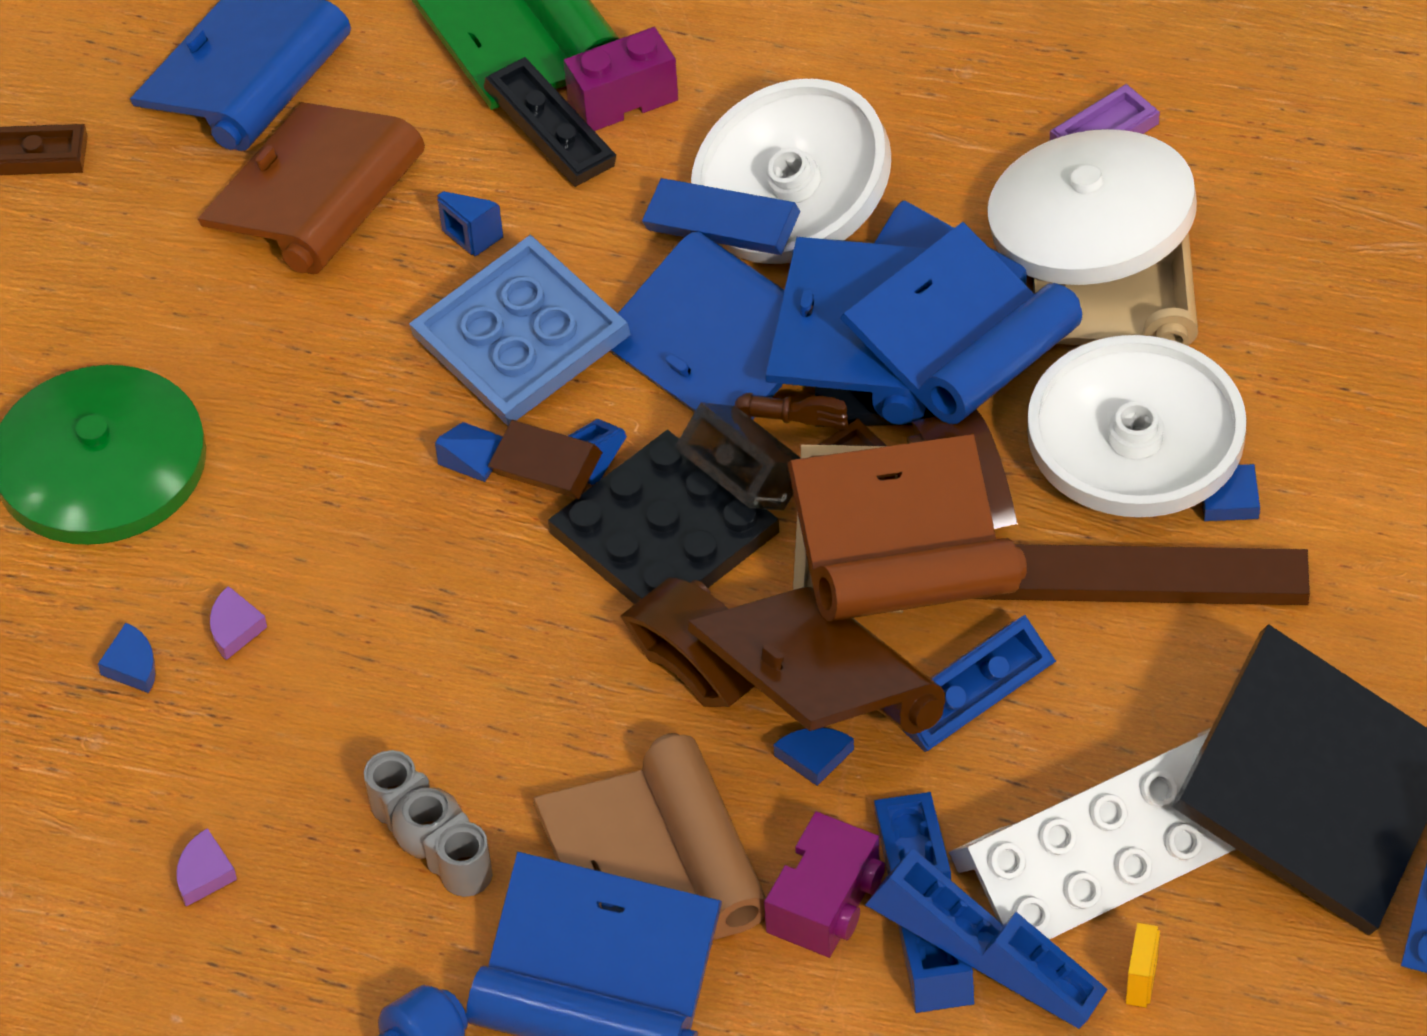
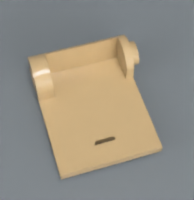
(1146, 303)

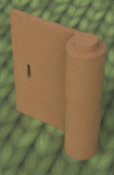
(659, 830)

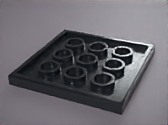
(1313, 780)

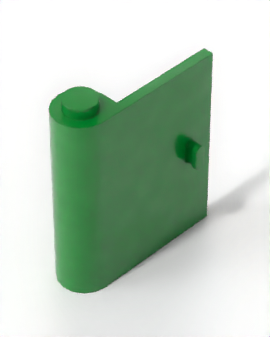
(499, 32)

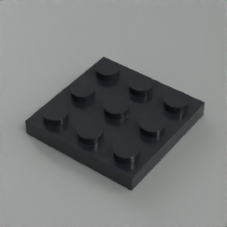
(660, 522)

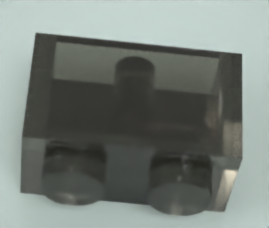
(739, 455)

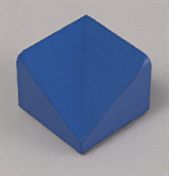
(470, 221)

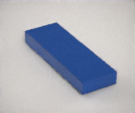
(722, 216)

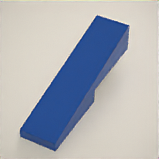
(1010, 953)
(934, 975)

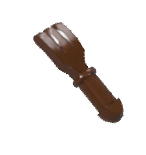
(810, 411)

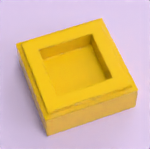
(1143, 965)

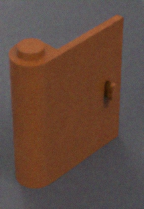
(316, 181)
(901, 540)

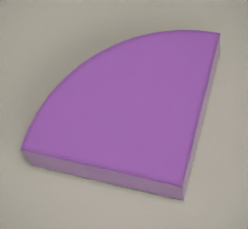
(234, 622)
(203, 868)

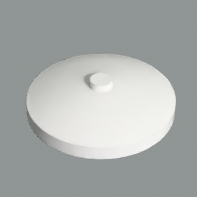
(802, 146)
(1092, 206)
(1136, 426)

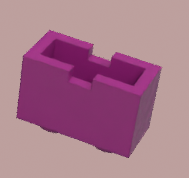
(621, 78)
(822, 895)

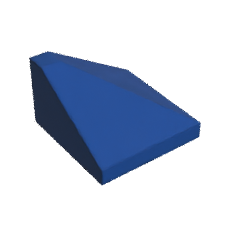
(606, 438)
(467, 450)

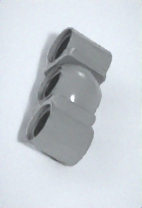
(439, 842)

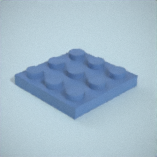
(519, 329)

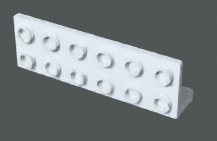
(1094, 847)

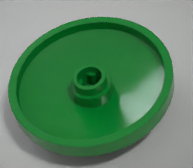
(100, 454)

